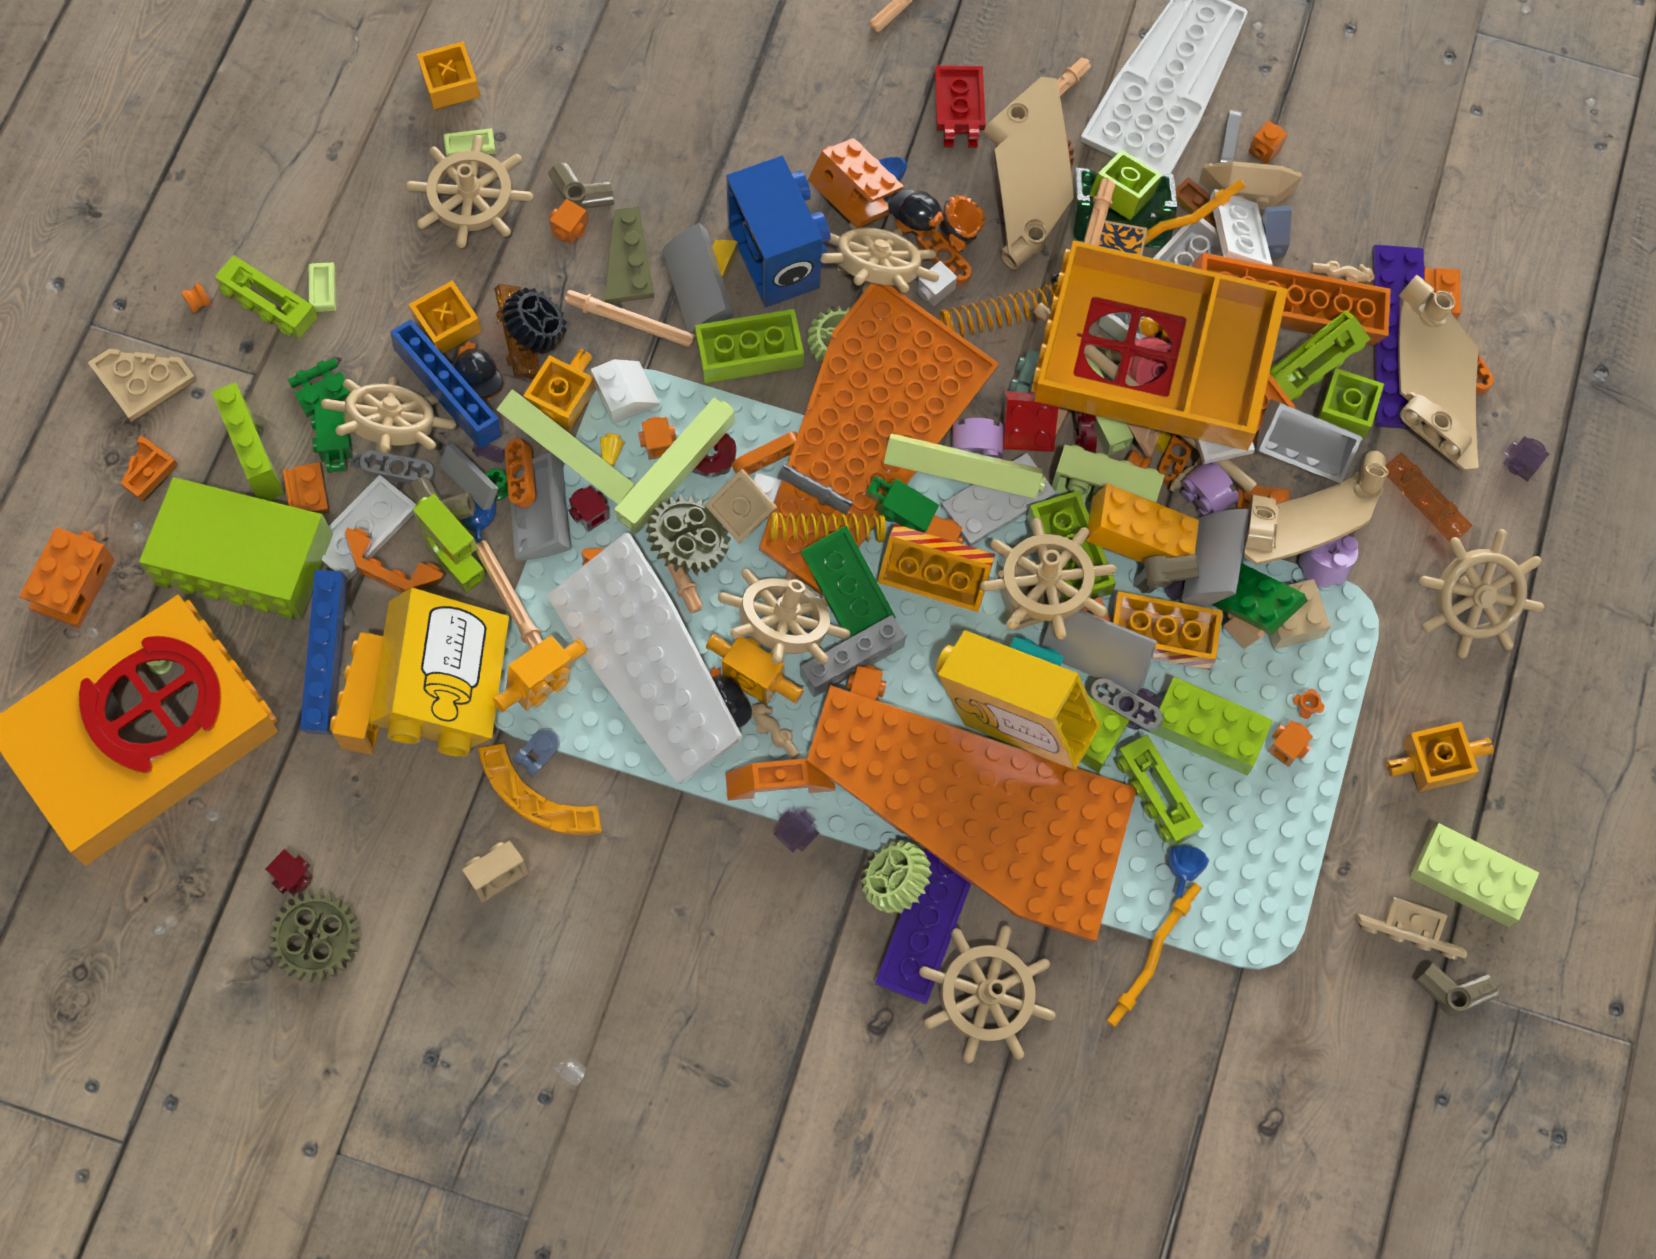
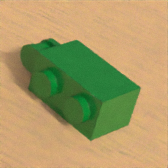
(327, 442)
(902, 504)

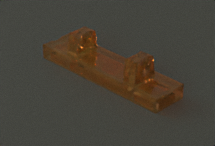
(523, 363)
(1427, 498)

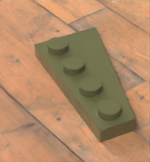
(628, 259)

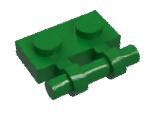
(329, 388)

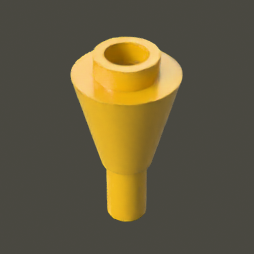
(611, 448)

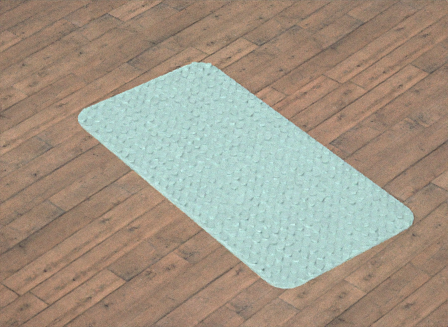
(1258, 829)

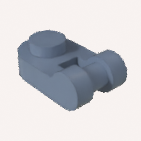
(543, 743)

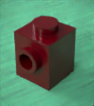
(588, 507)
(289, 873)

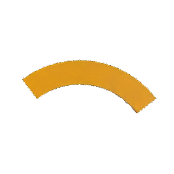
(529, 804)

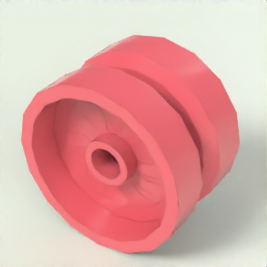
(1144, 369)

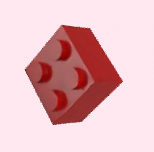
(1028, 423)

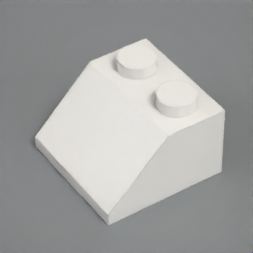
(623, 389)

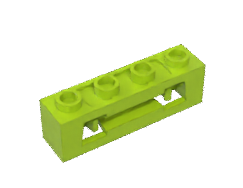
(234, 282)
(1319, 355)
(1135, 761)

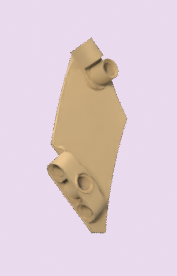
(1031, 168)
(1438, 373)
(1314, 519)

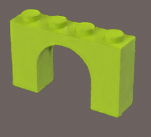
(247, 442)
(448, 542)

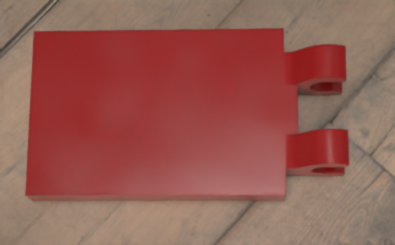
(960, 102)

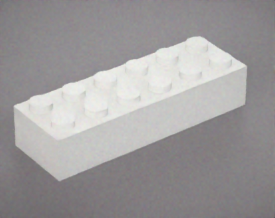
(1182, 250)

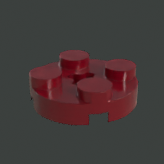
(1086, 435)
(721, 462)

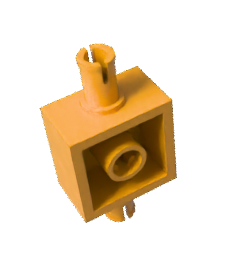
(562, 389)
(754, 669)
(539, 674)
(1426, 752)

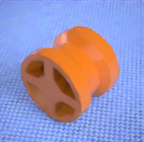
(196, 298)
(1139, 461)

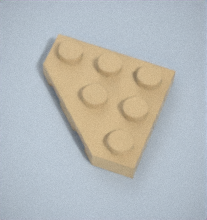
(140, 379)

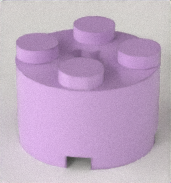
(979, 437)
(1209, 489)
(1330, 562)

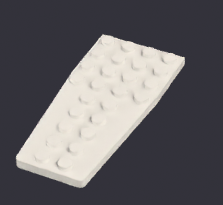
(1166, 83)
(646, 658)

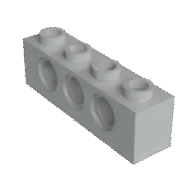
(860, 650)

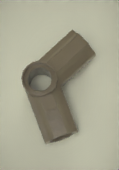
(589, 194)
(460, 506)
(1161, 571)
(1470, 994)

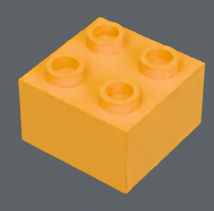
(448, 75)
(445, 317)

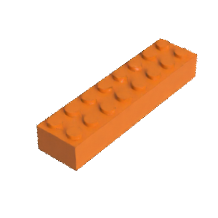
(1312, 298)

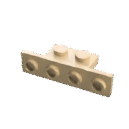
(1414, 924)

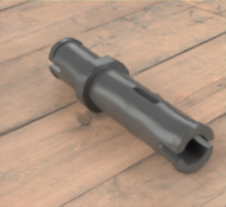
(815, 489)

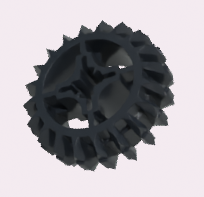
(537, 317)

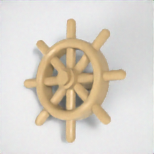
(469, 190)
(879, 257)
(388, 415)
(1048, 577)
(1481, 593)
(783, 616)
(987, 993)

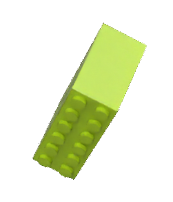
(236, 548)

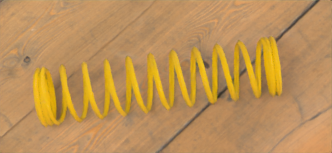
(880, 523)

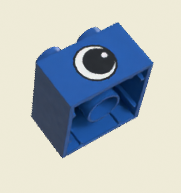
(776, 230)

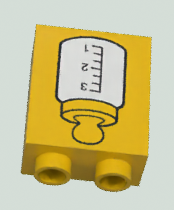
(439, 672)
(1019, 698)

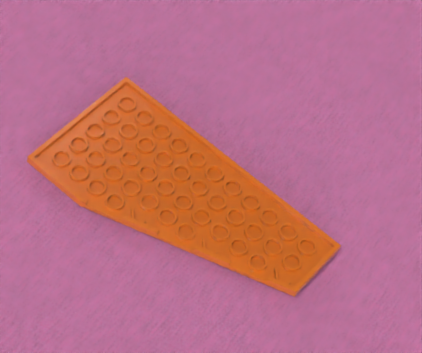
(881, 376)
(990, 812)

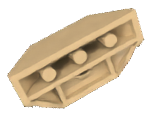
(1263, 182)

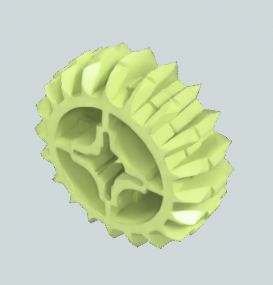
(822, 331)
(902, 882)

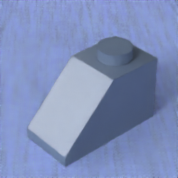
(1277, 229)

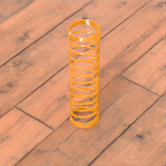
(945, 315)

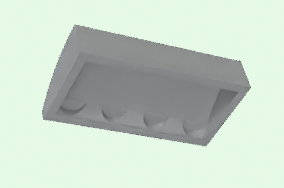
(697, 278)
(1307, 441)
(542, 526)
(1218, 557)
(1103, 650)

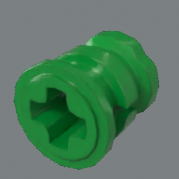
(500, 481)

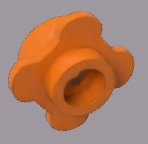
(1312, 697)

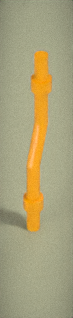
(1222, 197)
(1127, 1000)

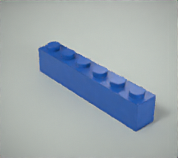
(446, 384)
(323, 652)

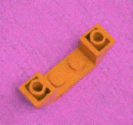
(359, 544)
(774, 776)

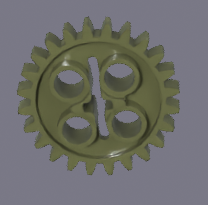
(678, 516)
(290, 930)

